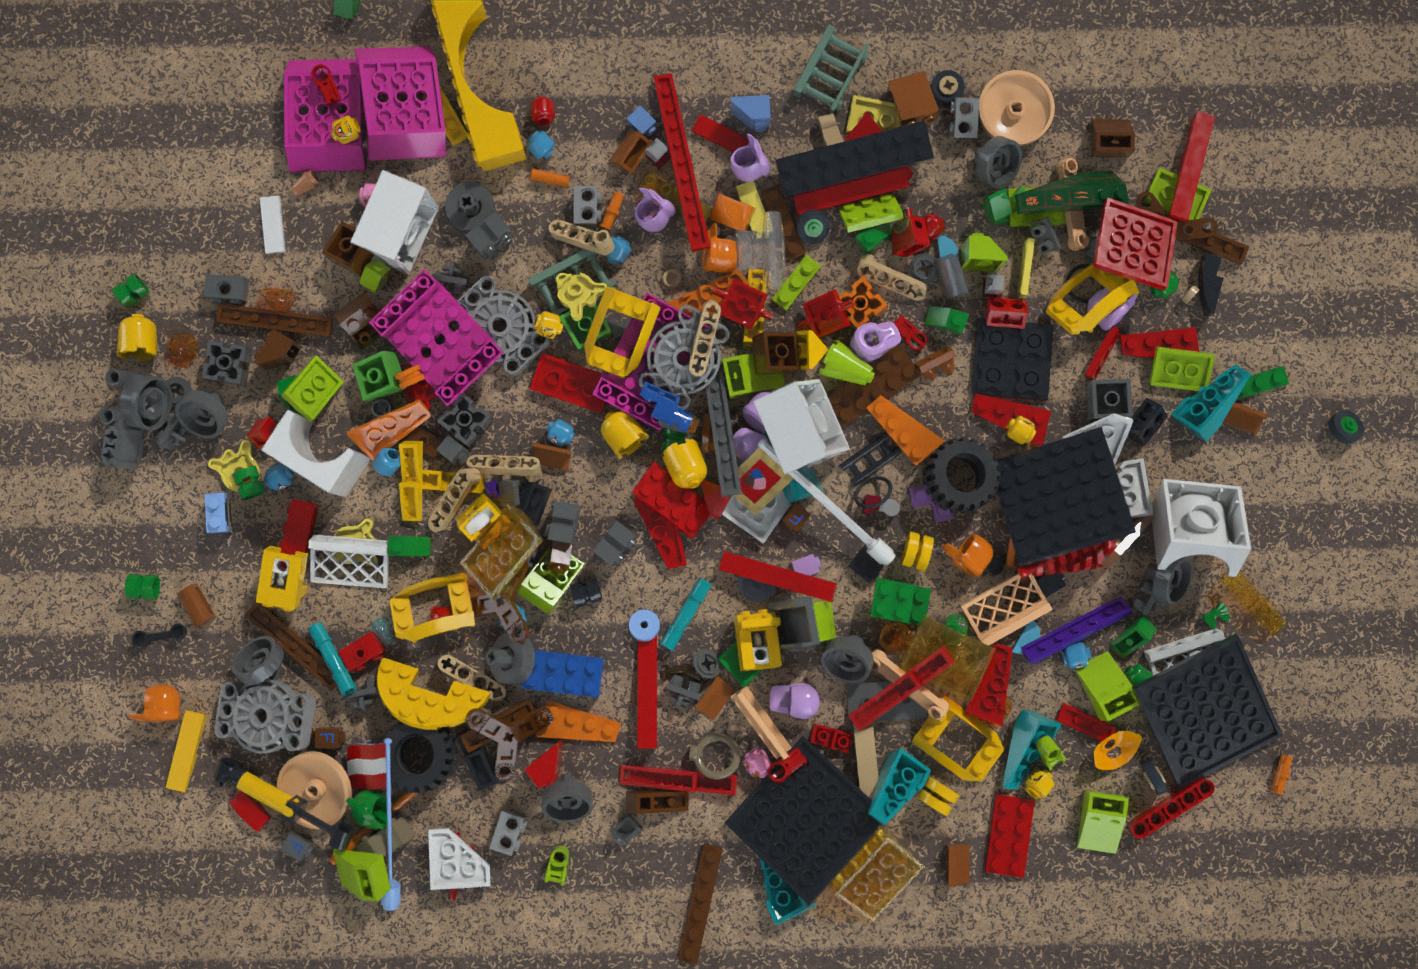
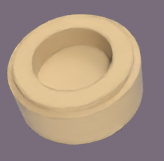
(671, 279)
(1190, 294)

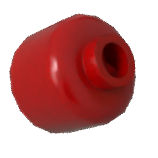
(542, 111)
(934, 225)

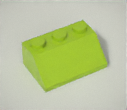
(981, 254)

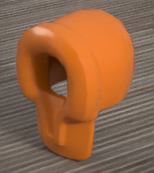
(721, 255)
(972, 555)
(160, 704)

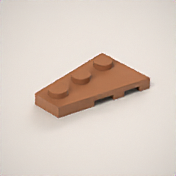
(1140, 525)

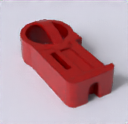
(327, 86)
(909, 331)
(790, 764)

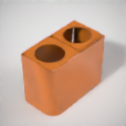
(731, 213)

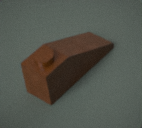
(656, 801)

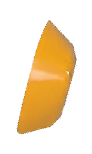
(1126, 740)

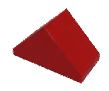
(715, 502)

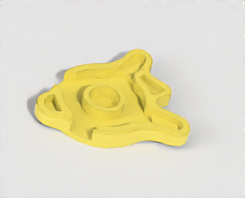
(577, 292)
(232, 462)
(361, 531)

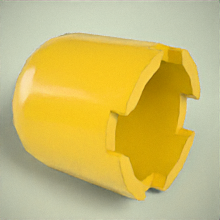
(137, 338)
(622, 433)
(685, 464)

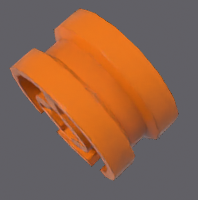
(409, 376)

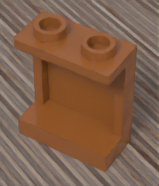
(913, 99)

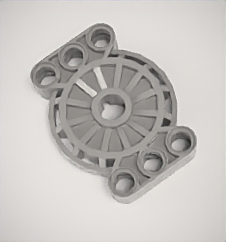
(517, 333)
(679, 339)
(282, 719)

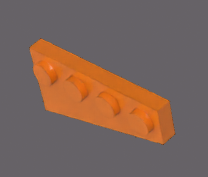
(704, 293)
(389, 428)
(907, 433)
(578, 724)

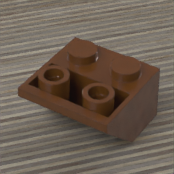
(1112, 138)
(356, 318)
(276, 351)

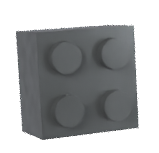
(1109, 397)

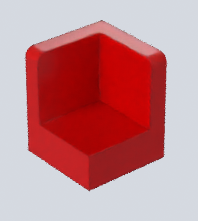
(261, 431)

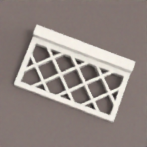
(348, 545)
(1182, 646)

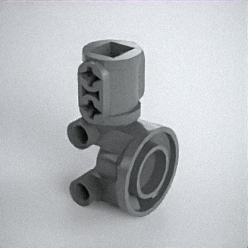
(143, 405)

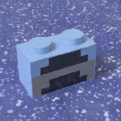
(218, 513)

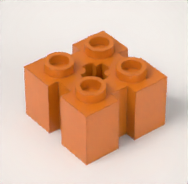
(862, 293)

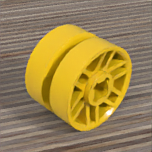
(917, 551)
(938, 796)

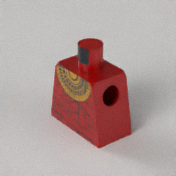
(909, 235)

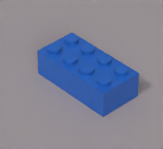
(566, 673)

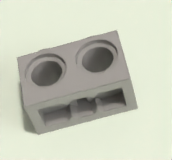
(969, 117)
(582, 207)
(504, 830)

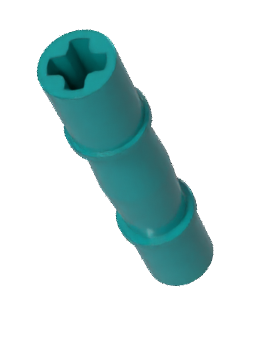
(686, 614)
(332, 658)

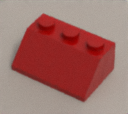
(545, 768)

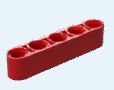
(1180, 807)

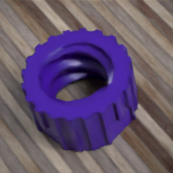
(492, 489)

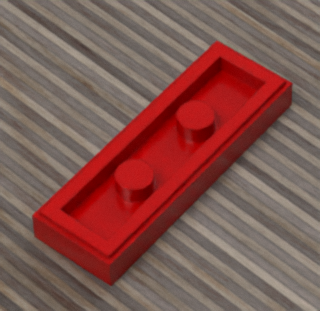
(719, 134)
(1102, 353)
(1084, 723)

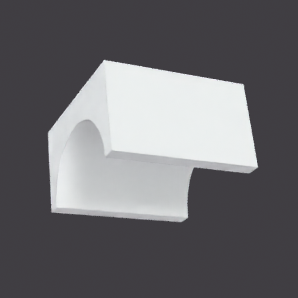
(396, 222)
(801, 425)
(291, 447)
(1199, 521)

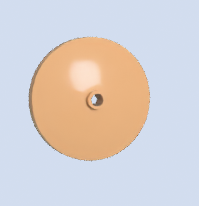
(1021, 92)
(318, 781)

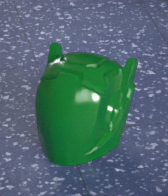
(369, 809)

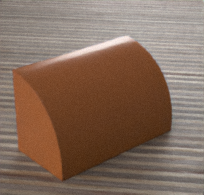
(630, 151)
(196, 605)

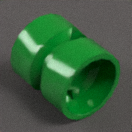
(130, 290)
(671, 437)
(251, 489)
(139, 586)

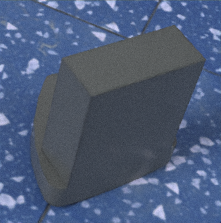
(509, 491)
(625, 830)

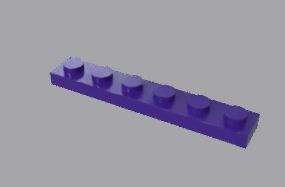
(1076, 630)

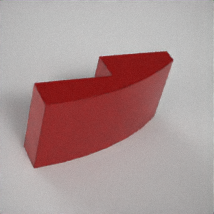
(831, 738)
(250, 811)

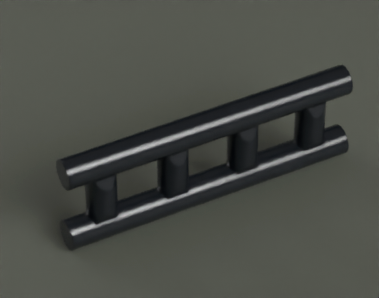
(865, 452)

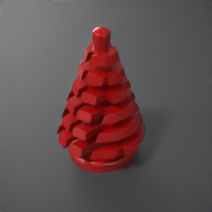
(1080, 560)

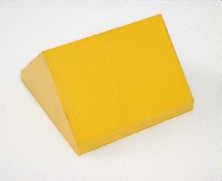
(810, 349)

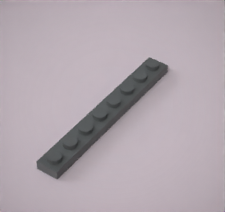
(723, 434)

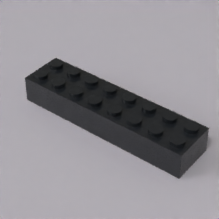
(854, 159)

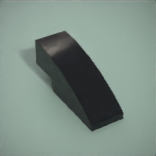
(1209, 283)
(479, 765)

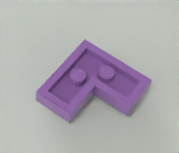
(920, 498)

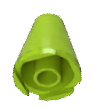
(846, 365)

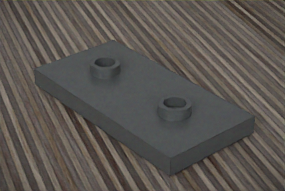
(861, 692)

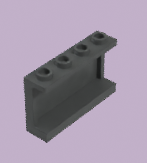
(798, 623)

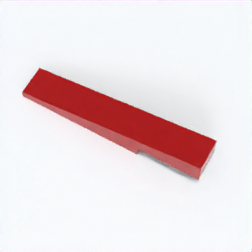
(1191, 165)
(852, 191)
(778, 576)
(902, 688)
(647, 694)
(677, 780)

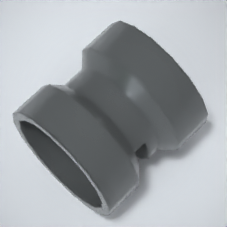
(379, 407)

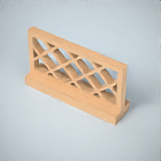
(1010, 623)
(761, 722)

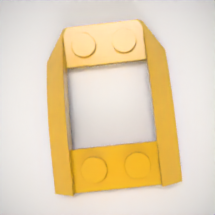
(631, 307)
(1073, 322)
(460, 604)
(981, 762)

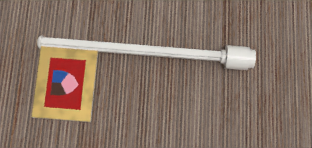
(764, 478)

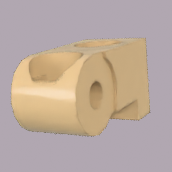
(829, 130)

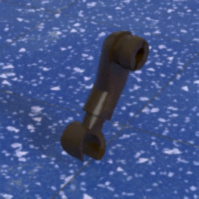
(685, 669)

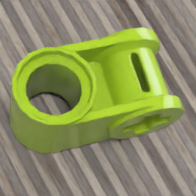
(1049, 752)
(557, 868)

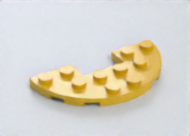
(422, 707)

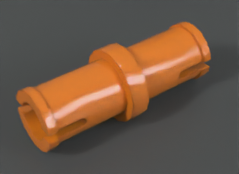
(550, 178)
(612, 211)
(1281, 774)

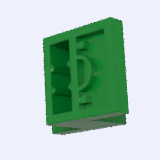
(899, 601)

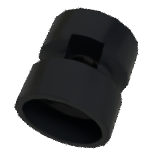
(586, 592)

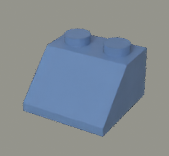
(752, 111)

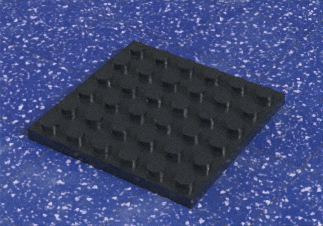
(1062, 497)
(1207, 711)
(807, 823)

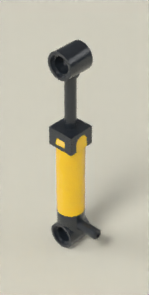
(290, 807)

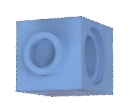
(642, 122)

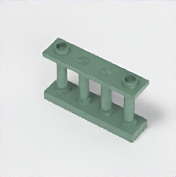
(821, 55)
(574, 264)

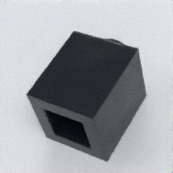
(1051, 583)

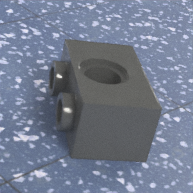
(216, 283)

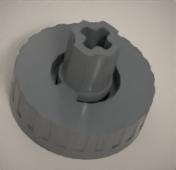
(1005, 164)
(458, 211)
(207, 418)
(1173, 583)
(841, 655)
(501, 658)
(258, 661)
(567, 800)

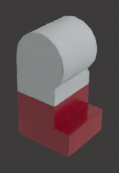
(657, 153)
(993, 286)
(889, 508)

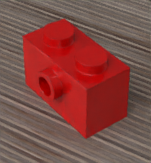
(362, 651)

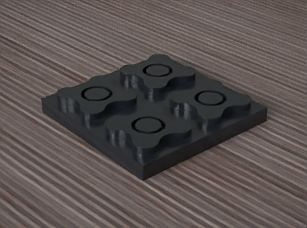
(1012, 360)

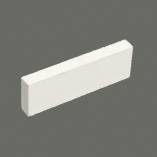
(272, 224)

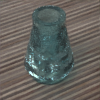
(383, 630)

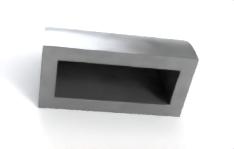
(950, 275)

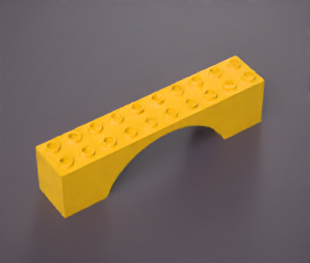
(492, 131)

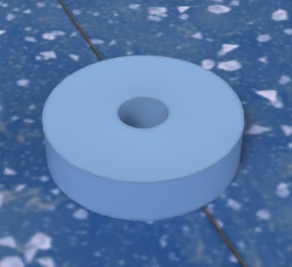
(640, 617)

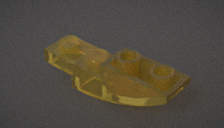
(668, 191)
(1253, 603)

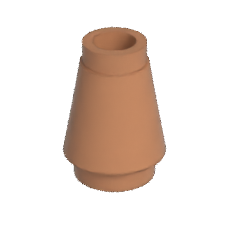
(305, 183)

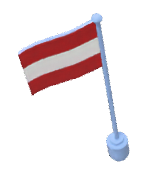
(370, 769)

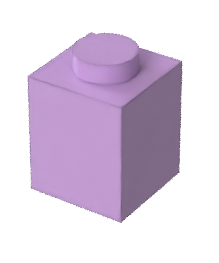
(807, 565)

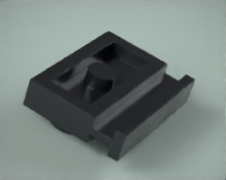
(533, 500)
(865, 565)

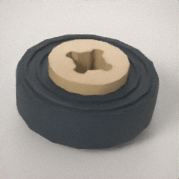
(942, 92)
(1154, 778)

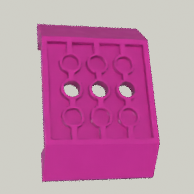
(395, 127)
(309, 135)
(418, 317)
(625, 392)

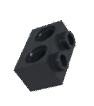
(1146, 421)

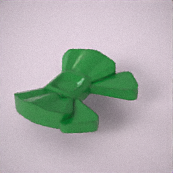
(1220, 610)

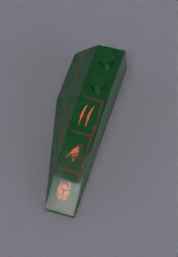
(1074, 193)

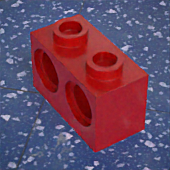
(1006, 312)

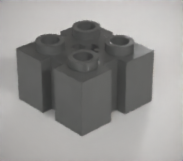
(490, 236)
(220, 354)
(454, 420)
(564, 522)
(615, 543)

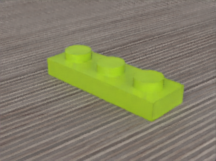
(796, 282)

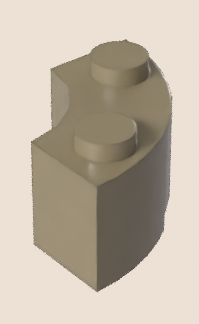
(378, 842)

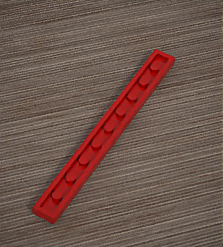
(681, 162)

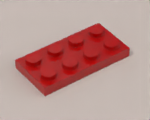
(567, 383)
(675, 504)
(1009, 835)

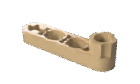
(601, 241)
(866, 269)
(704, 338)
(531, 465)
(467, 478)
(473, 675)

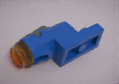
(666, 409)

